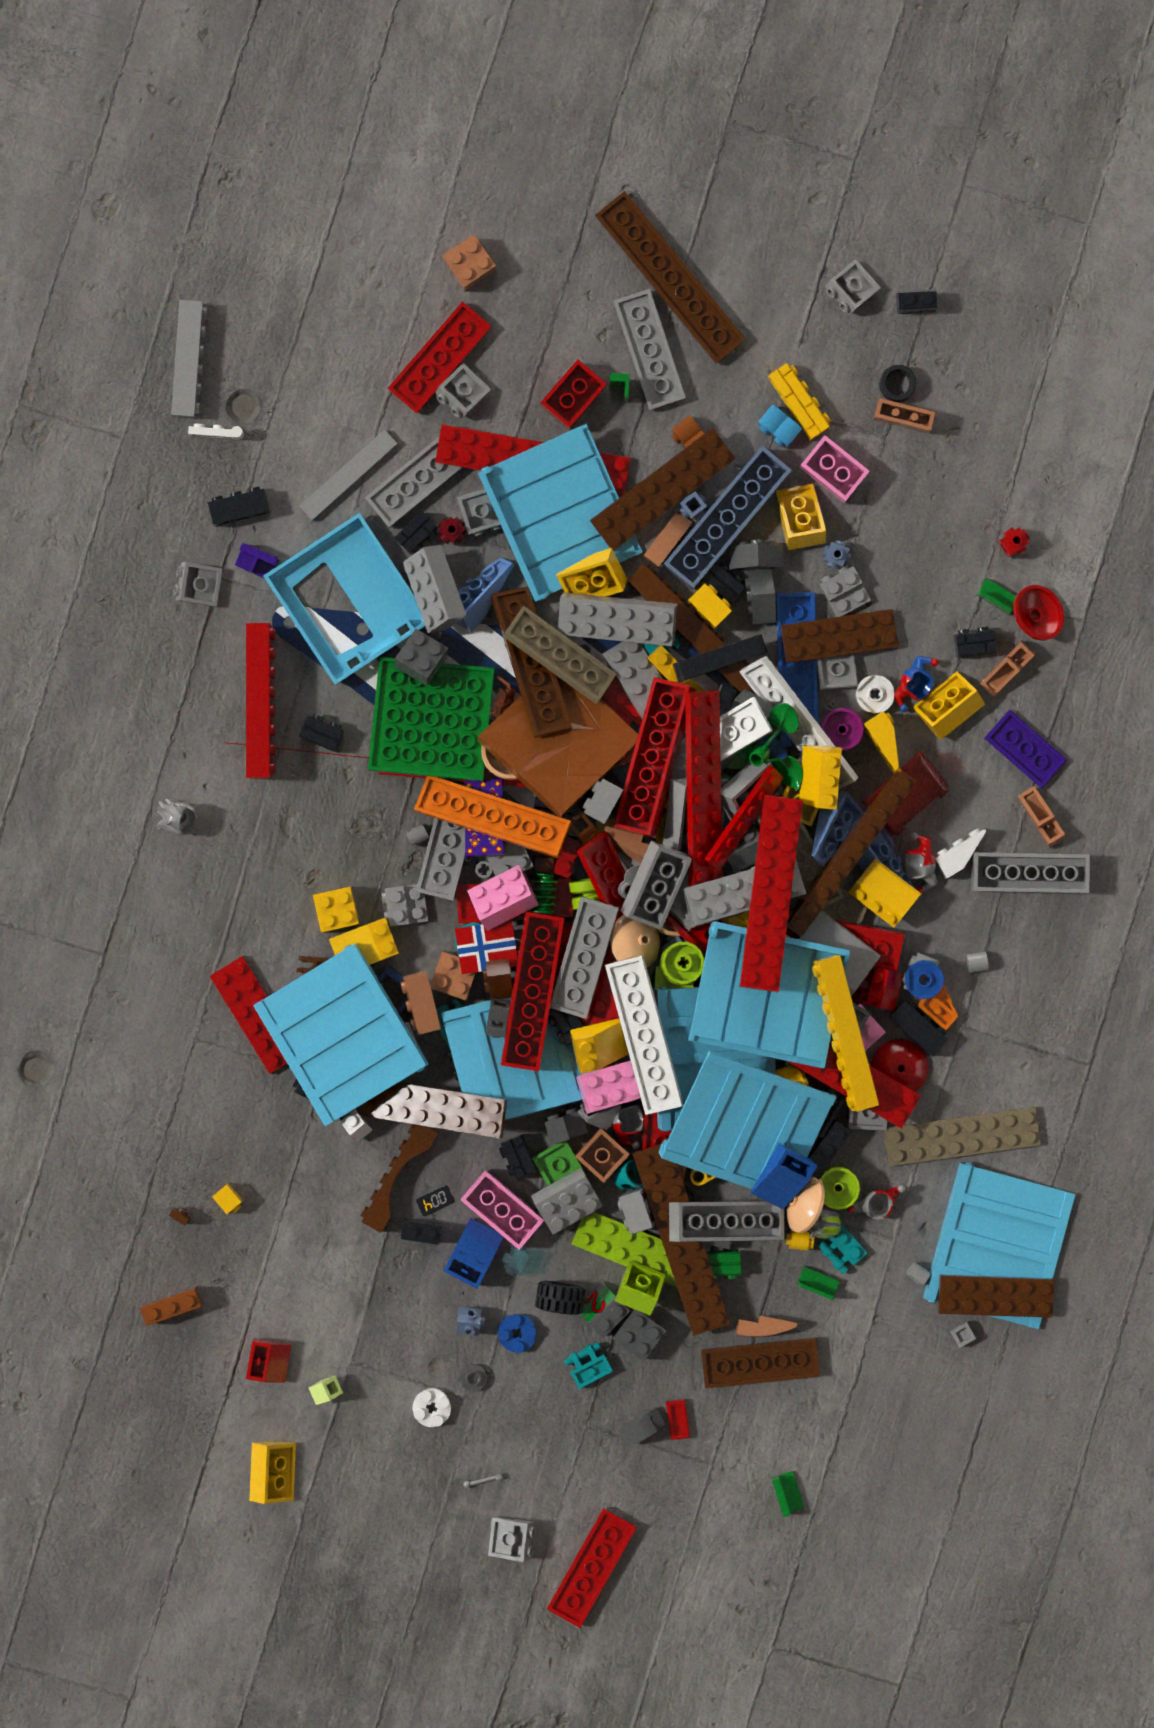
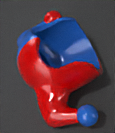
(915, 682)

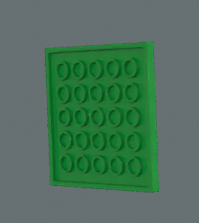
(431, 726)

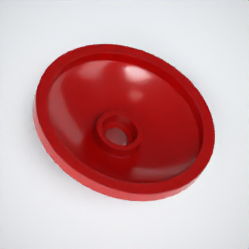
(1044, 608)
(904, 1053)

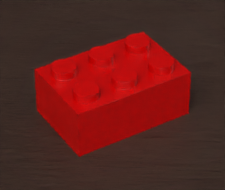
(573, 394)

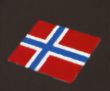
(479, 945)

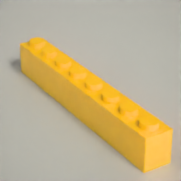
(845, 1033)

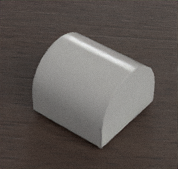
(417, 834)
(977, 962)
(918, 1274)

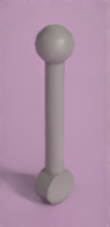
(467, 1484)

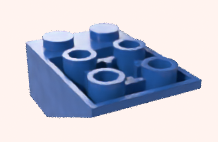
(783, 1176)
(473, 1253)

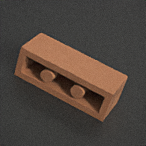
(904, 416)
(420, 1003)

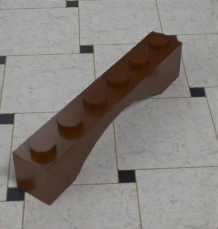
(379, 1211)

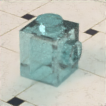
(515, 1261)

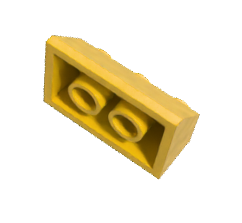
(949, 705)
(820, 776)
(884, 893)
(272, 1472)

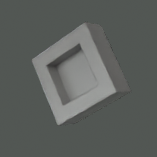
(962, 1334)

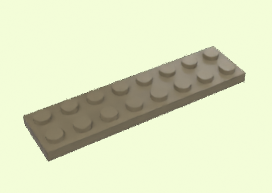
(962, 1136)

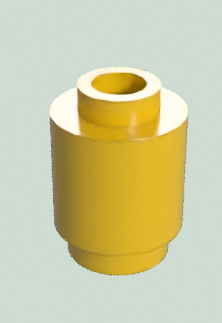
(799, 1241)

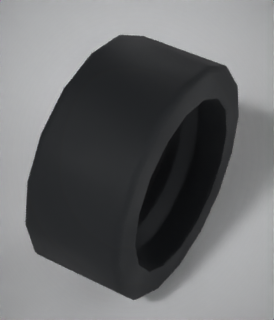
(883, 383)

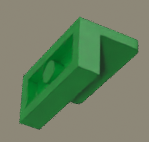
(620, 380)
(996, 596)
(818, 1283)
(787, 1493)

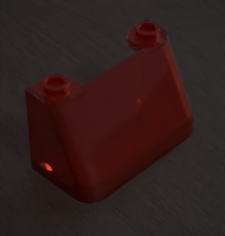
(927, 788)

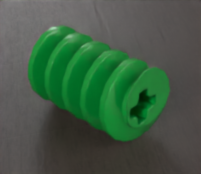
(544, 893)

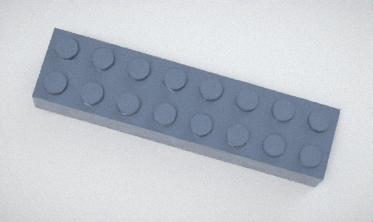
(727, 517)

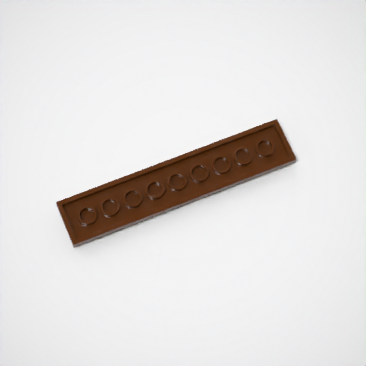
(670, 277)
(687, 1259)

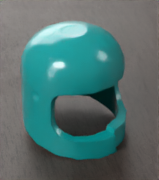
(621, 1178)

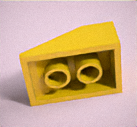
(801, 517)
(595, 575)
(882, 735)
(373, 940)
(598, 1045)

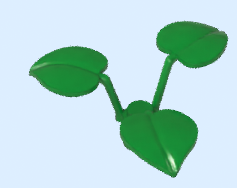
(787, 720)

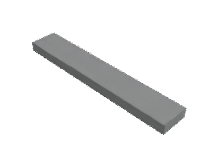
(348, 475)

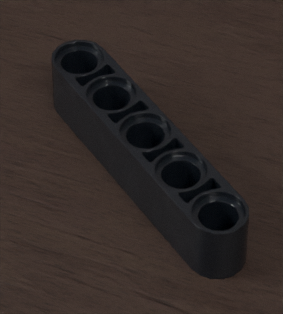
(720, 658)

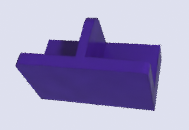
(255, 560)

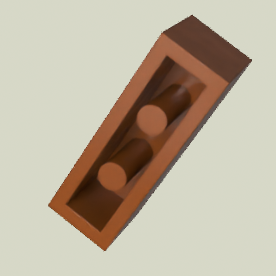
(171, 1306)

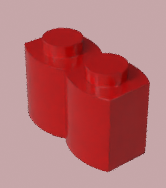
(565, 863)

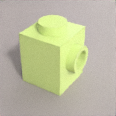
(325, 1390)

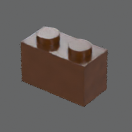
(498, 979)

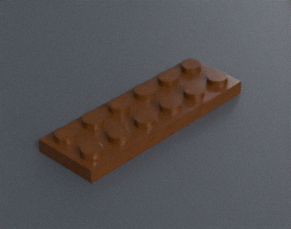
(839, 636)
(995, 1296)
(760, 1362)

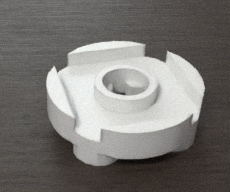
(876, 683)
(441, 1402)

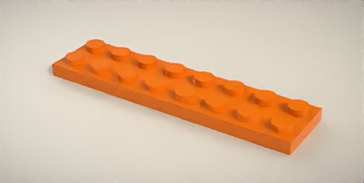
(493, 816)

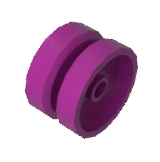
(847, 719)

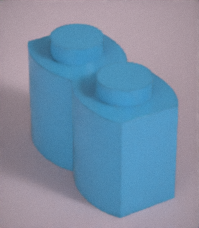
(779, 426)

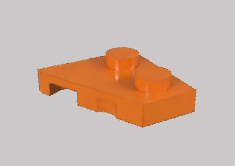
(939, 1008)

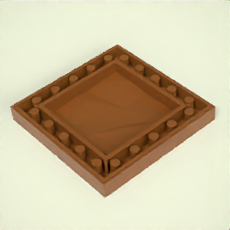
(566, 763)

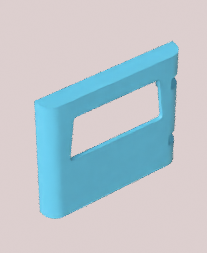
(369, 583)

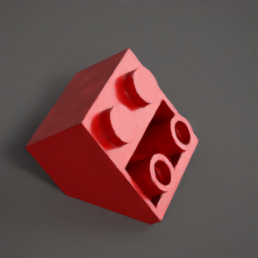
(879, 989)
(268, 1361)

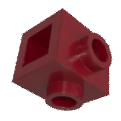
(454, 537)

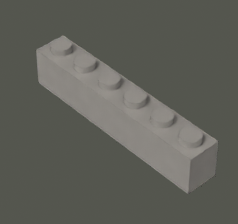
(187, 359)

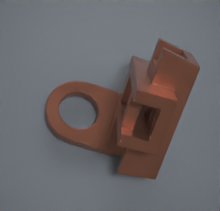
(504, 698)

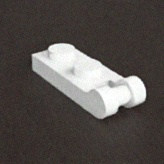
(217, 431)

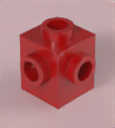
(1009, 546)

